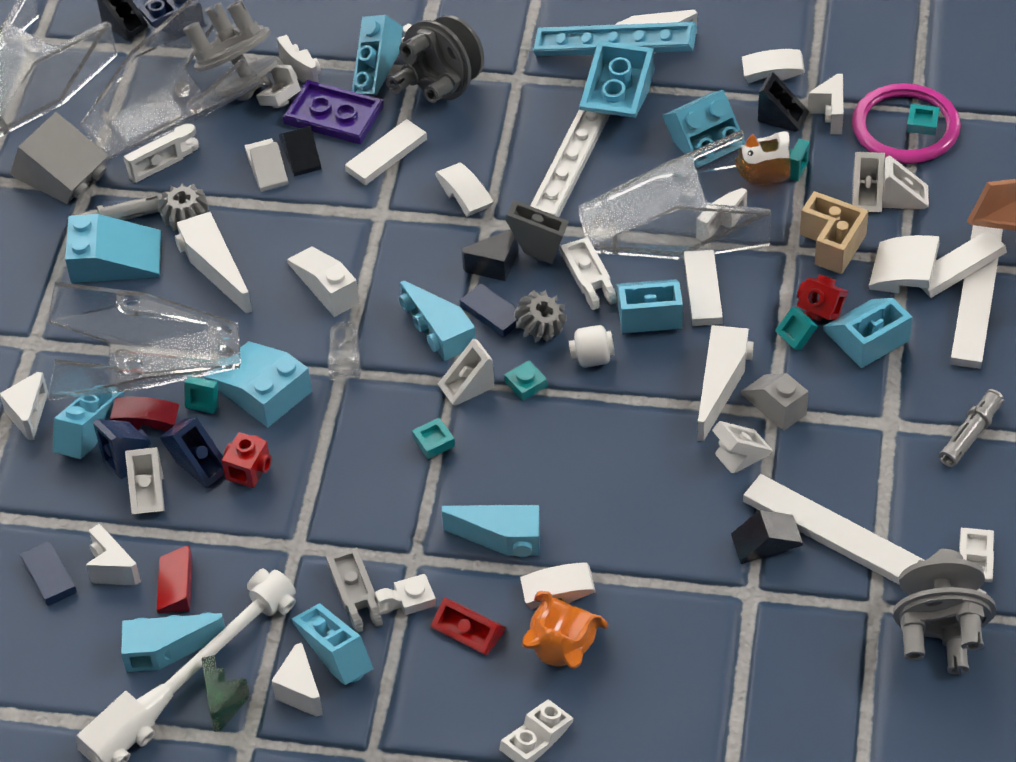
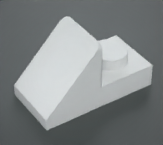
(828, 100)
(266, 164)
(739, 446)
(145, 480)
(111, 562)

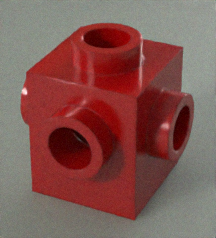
(821, 298)
(246, 459)

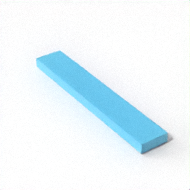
(584, 39)

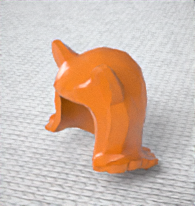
(561, 631)

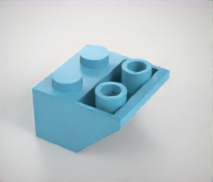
(701, 122)
(650, 306)
(871, 330)

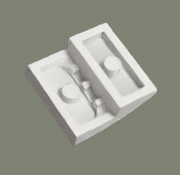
(904, 262)

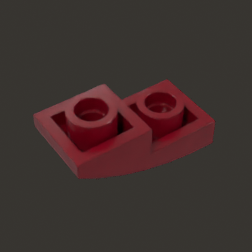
(146, 411)

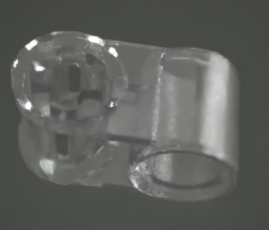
(344, 353)

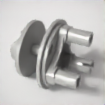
(230, 41)
(944, 606)

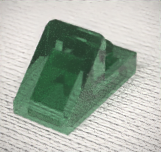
(223, 696)

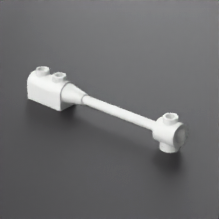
(131, 720)

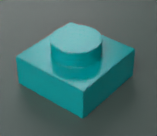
(923, 119)
(798, 159)
(796, 328)
(525, 380)
(201, 394)
(433, 438)

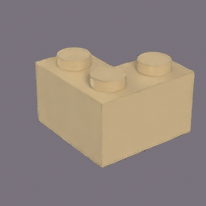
(835, 228)

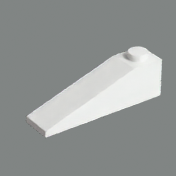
(210, 255)
(723, 371)

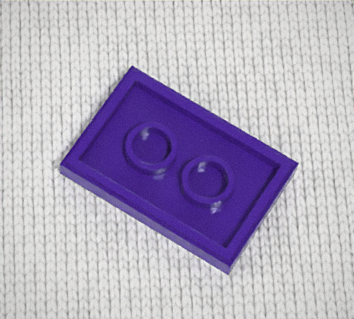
(333, 111)

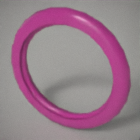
(912, 91)

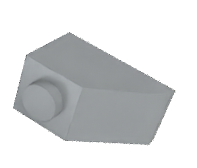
(778, 398)

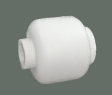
(592, 346)

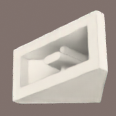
(868, 181)
(902, 187)
(469, 374)
(25, 403)
(296, 684)

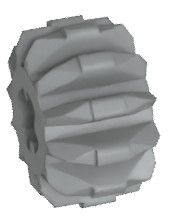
(182, 204)
(540, 316)

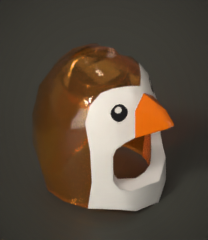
(765, 159)

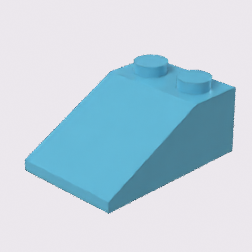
(618, 79)
(111, 249)
(265, 383)

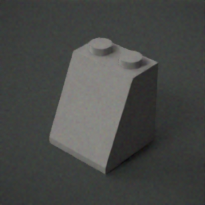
(59, 160)

